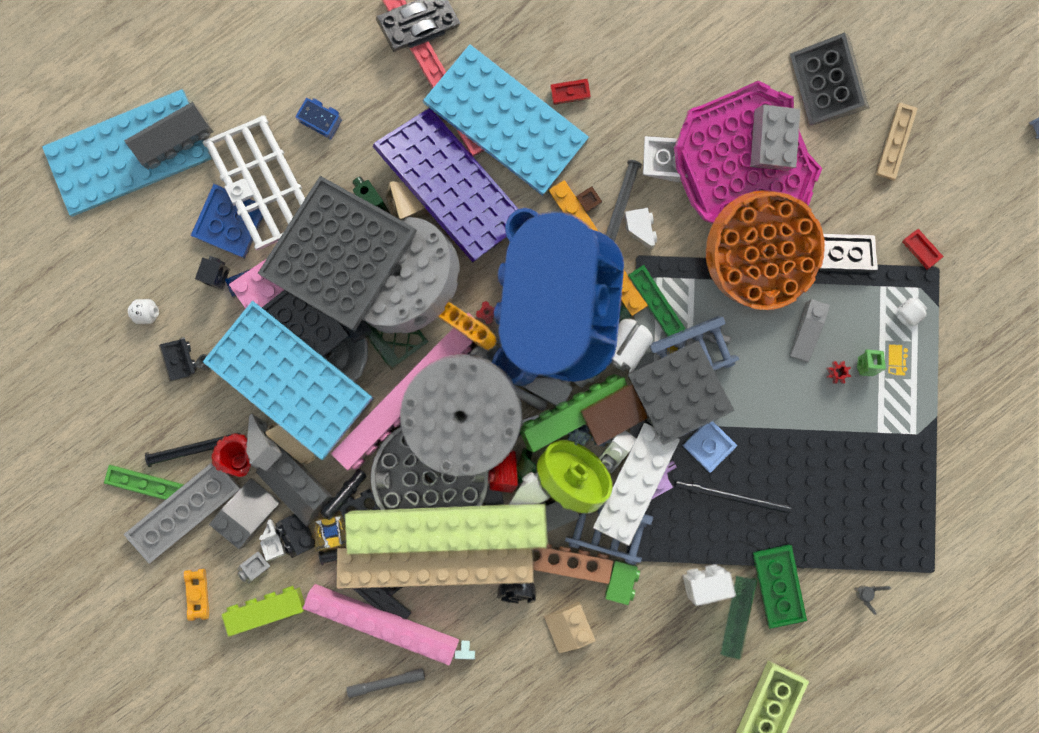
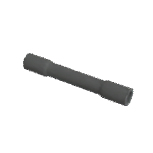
(364, 688)

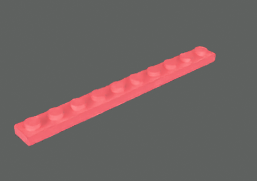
(432, 69)

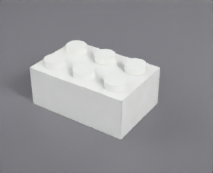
(708, 584)

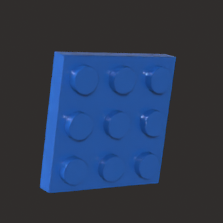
(222, 225)

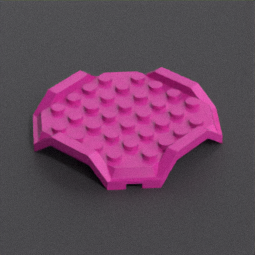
(717, 153)

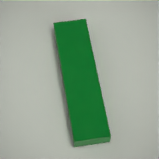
(656, 301)

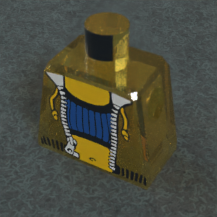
(330, 533)

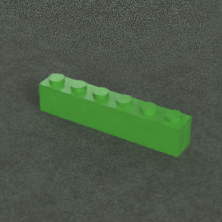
(566, 415)

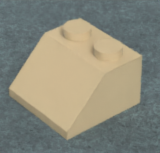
(569, 628)

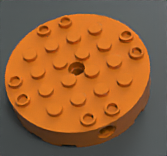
(738, 246)

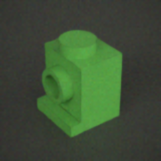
(866, 365)

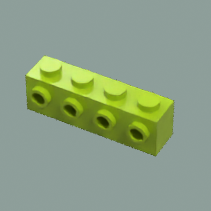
(264, 611)

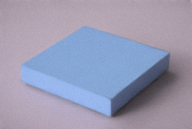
(709, 446)

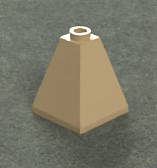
(403, 202)
(289, 443)

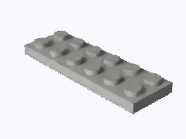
(181, 512)

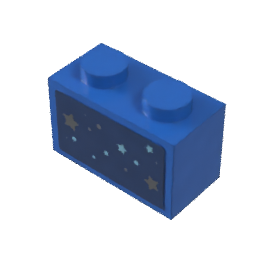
(319, 118)

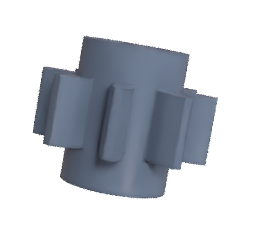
(580, 435)

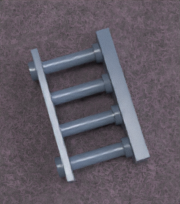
(696, 333)
(630, 558)

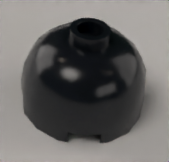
(517, 592)

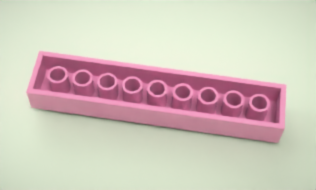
(386, 415)

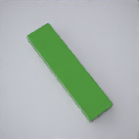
(140, 482)

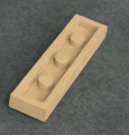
(896, 141)

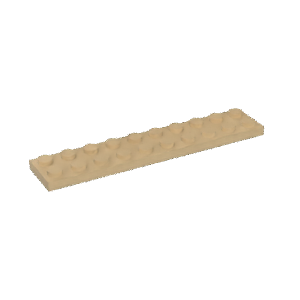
(434, 568)

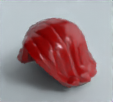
(231, 455)

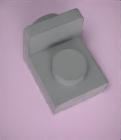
(252, 568)

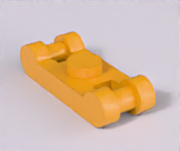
(196, 594)

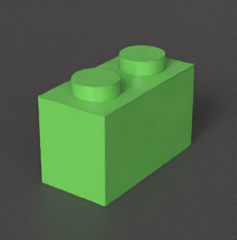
(621, 582)

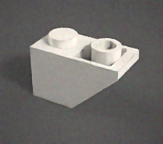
(639, 226)
(617, 450)

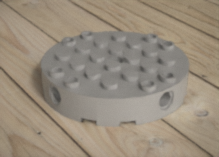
(418, 284)
(445, 439)
(401, 483)

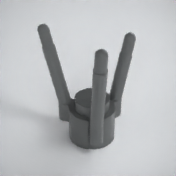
(868, 593)

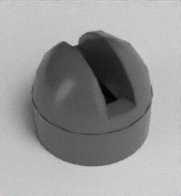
(199, 363)

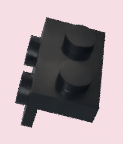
(178, 359)
(295, 535)

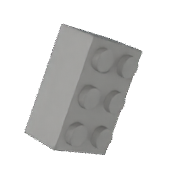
(775, 137)

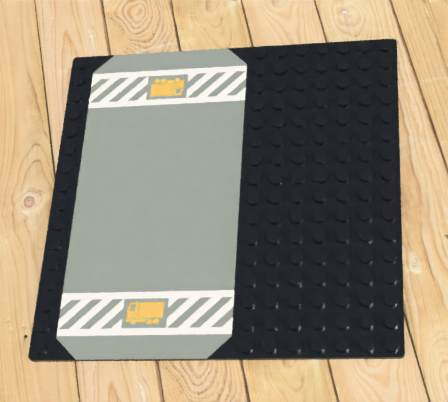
(842, 455)

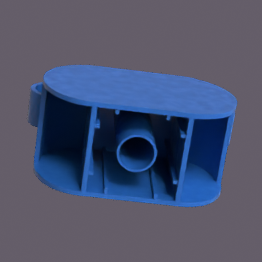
(557, 299)

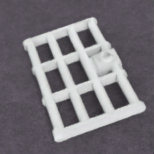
(246, 188)

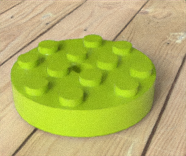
(574, 476)

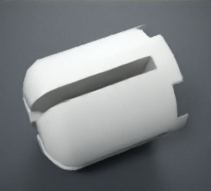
(631, 345)

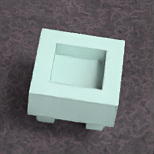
(465, 652)

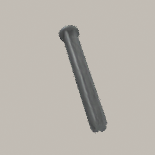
(623, 198)

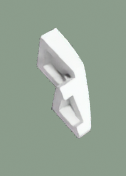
(271, 543)

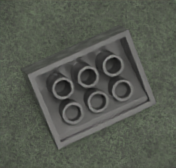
(829, 79)

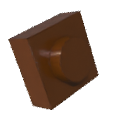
(589, 199)

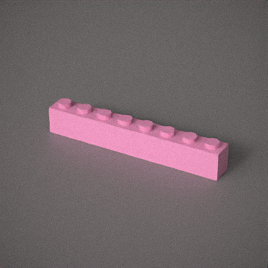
(381, 624)

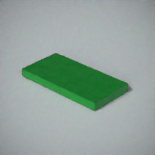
(779, 586)

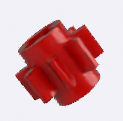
(842, 369)

